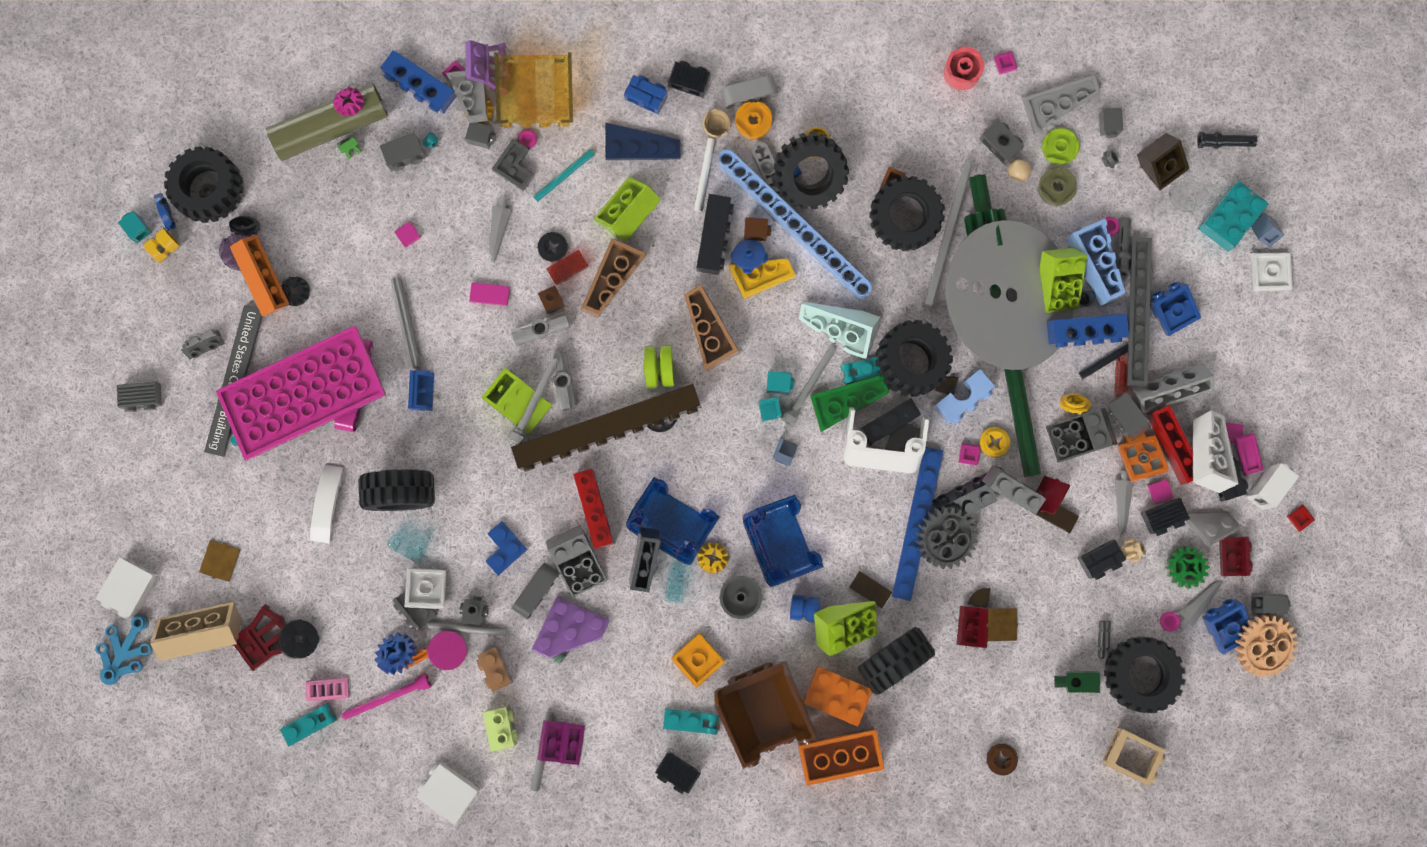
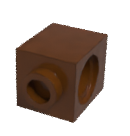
(756, 229)
(551, 299)

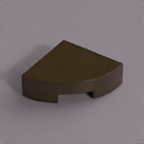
(948, 386)
(980, 597)

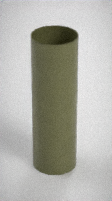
(323, 125)

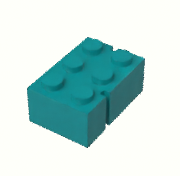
(1233, 216)

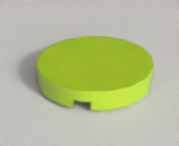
(1060, 152)

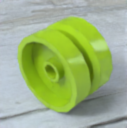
(658, 366)

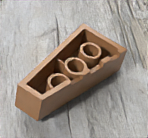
(614, 271)
(712, 335)

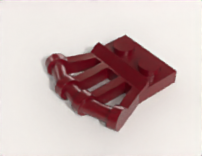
(252, 645)

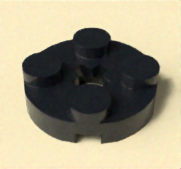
(286, 639)

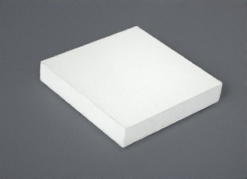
(1271, 271)
(425, 588)

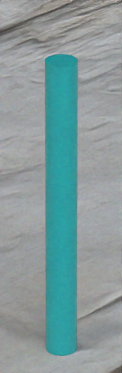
(565, 174)

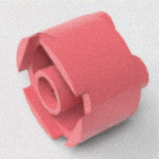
(971, 61)

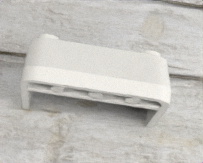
(859, 455)

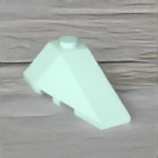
(848, 326)

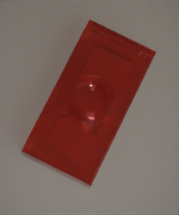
(567, 267)

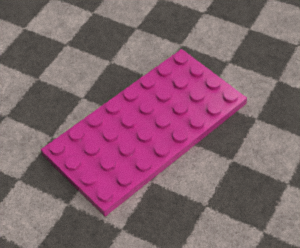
(300, 393)

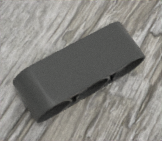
(535, 590)

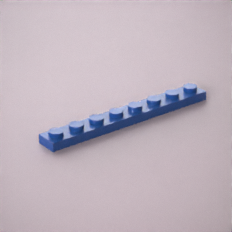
(920, 507)

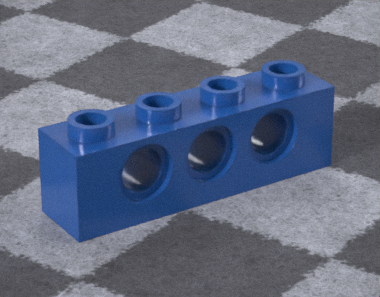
(396, 63)
(1116, 325)

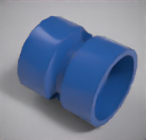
(804, 608)

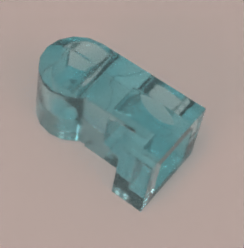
(401, 545)
(675, 585)

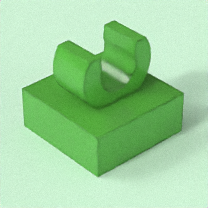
(348, 144)

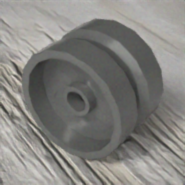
(744, 608)

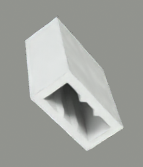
(126, 588)
(447, 792)

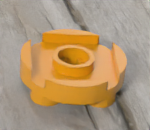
(753, 110)

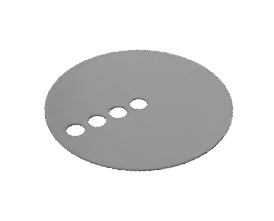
(996, 329)

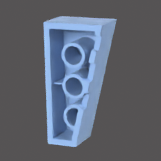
(1100, 264)

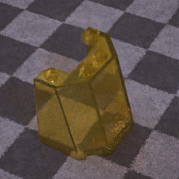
(533, 90)

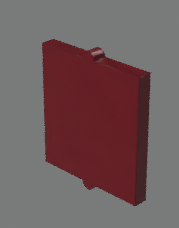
(1054, 492)

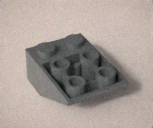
(1081, 435)
(576, 561)

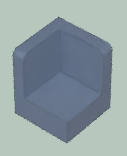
(1267, 230)
(784, 452)

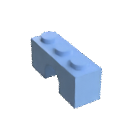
(978, 387)

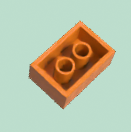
(837, 696)

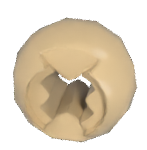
(1019, 170)

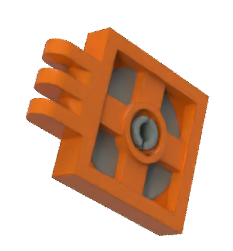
(1142, 457)

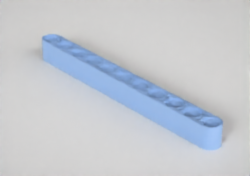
(791, 215)

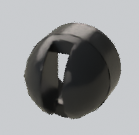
(1087, 298)

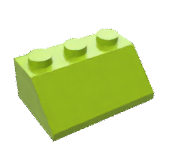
(627, 209)

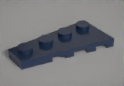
(634, 144)

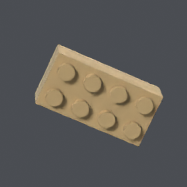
(196, 631)

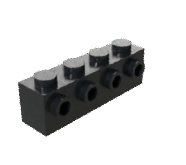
(714, 233)

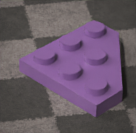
(568, 629)

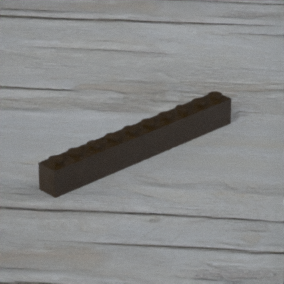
(605, 427)

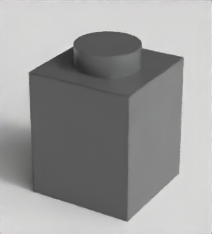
(1110, 122)
(480, 135)

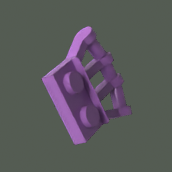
(479, 62)

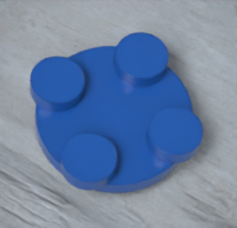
(749, 255)

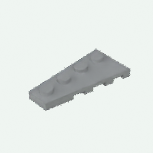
(1054, 103)

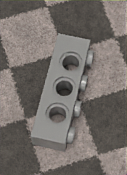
(1173, 388)

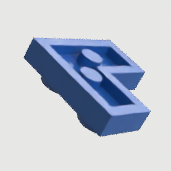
(509, 548)

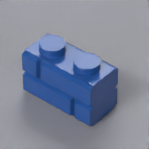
(646, 94)

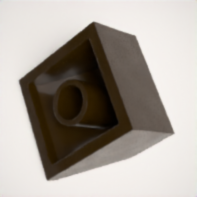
(1163, 160)

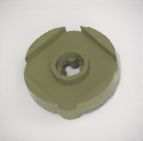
(1057, 176)

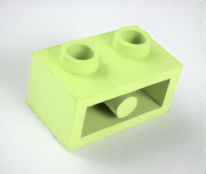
(500, 728)

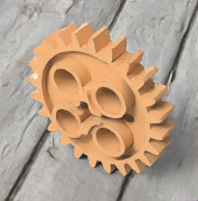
(1266, 645)

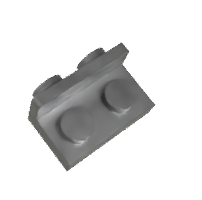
(415, 617)

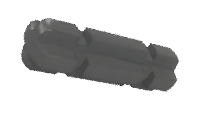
(1104, 639)

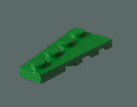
(834, 404)

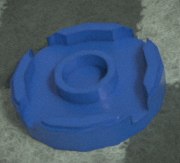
(164, 211)

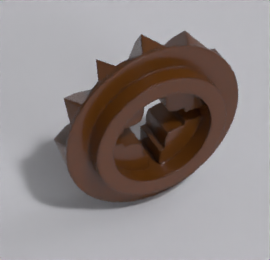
(1009, 764)

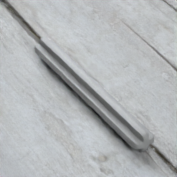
(406, 323)

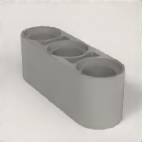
(751, 90)

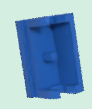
(421, 391)

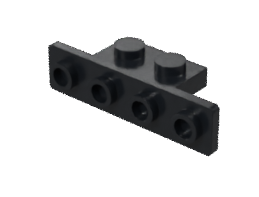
(968, 497)

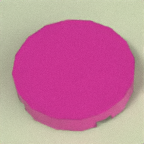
(446, 650)

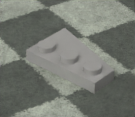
(470, 95)

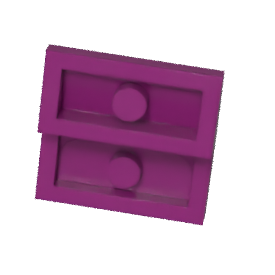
(561, 742)

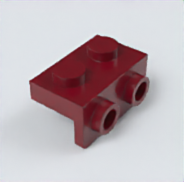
(1235, 556)
(972, 627)

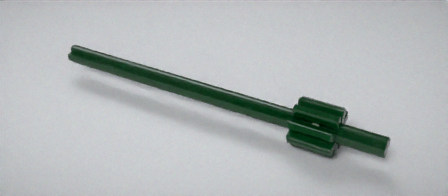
(1014, 378)

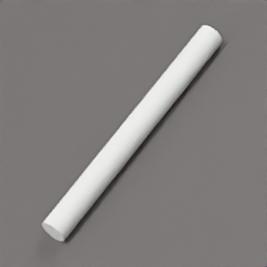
(704, 175)

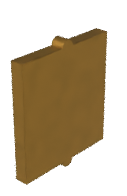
(219, 561)
(1002, 624)

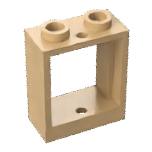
(1115, 748)

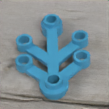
(122, 652)

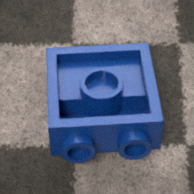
(1174, 308)
(1226, 624)

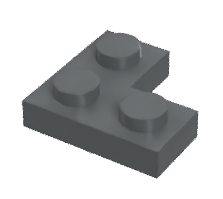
(509, 165)

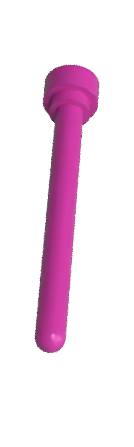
(420, 683)

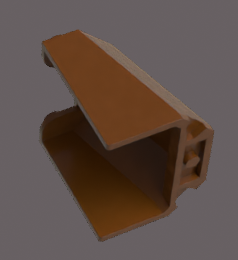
(763, 712)

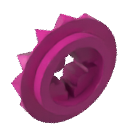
(348, 109)

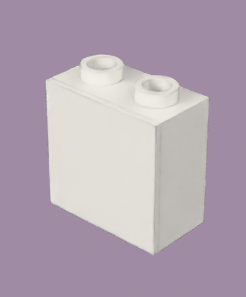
(1272, 486)

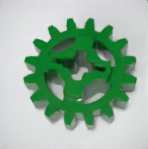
(1181, 567)

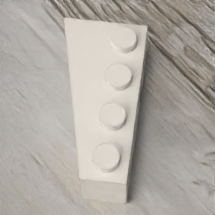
(1212, 453)

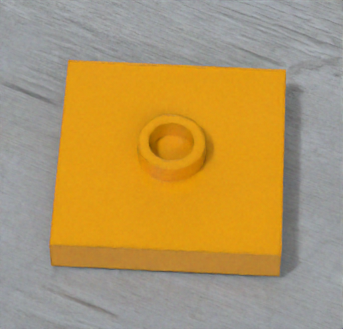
(698, 660)

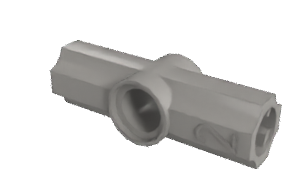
(528, 332)
(564, 393)

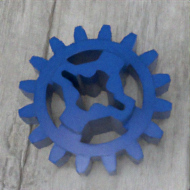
(395, 653)

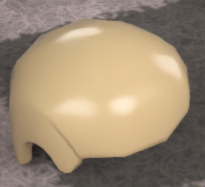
(716, 118)

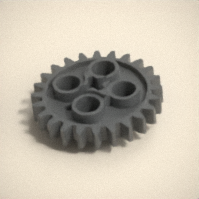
(937, 523)

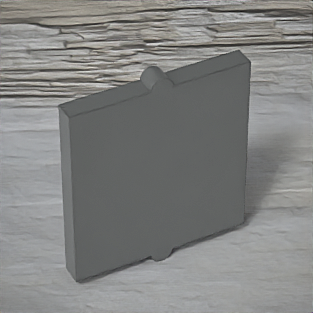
(900, 437)

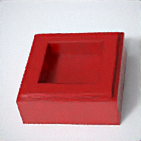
(1300, 518)

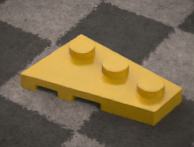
(762, 278)

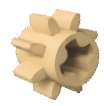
(1133, 550)

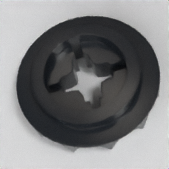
(244, 226)
(555, 238)
(303, 289)

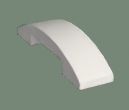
(325, 503)

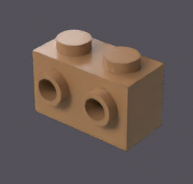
(494, 668)

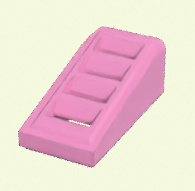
(310, 689)

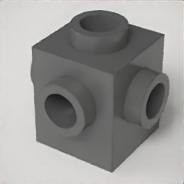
(467, 613)

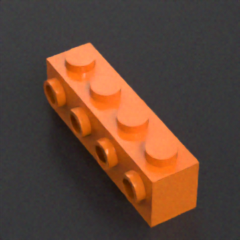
(259, 275)

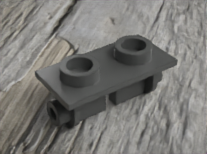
(195, 347)

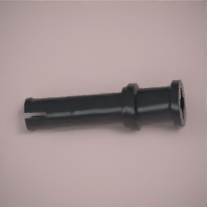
(1217, 140)

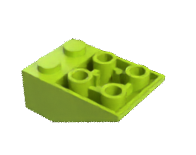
(1062, 278)
(511, 397)
(845, 626)

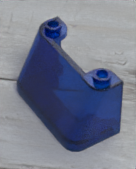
(680, 526)
(780, 542)

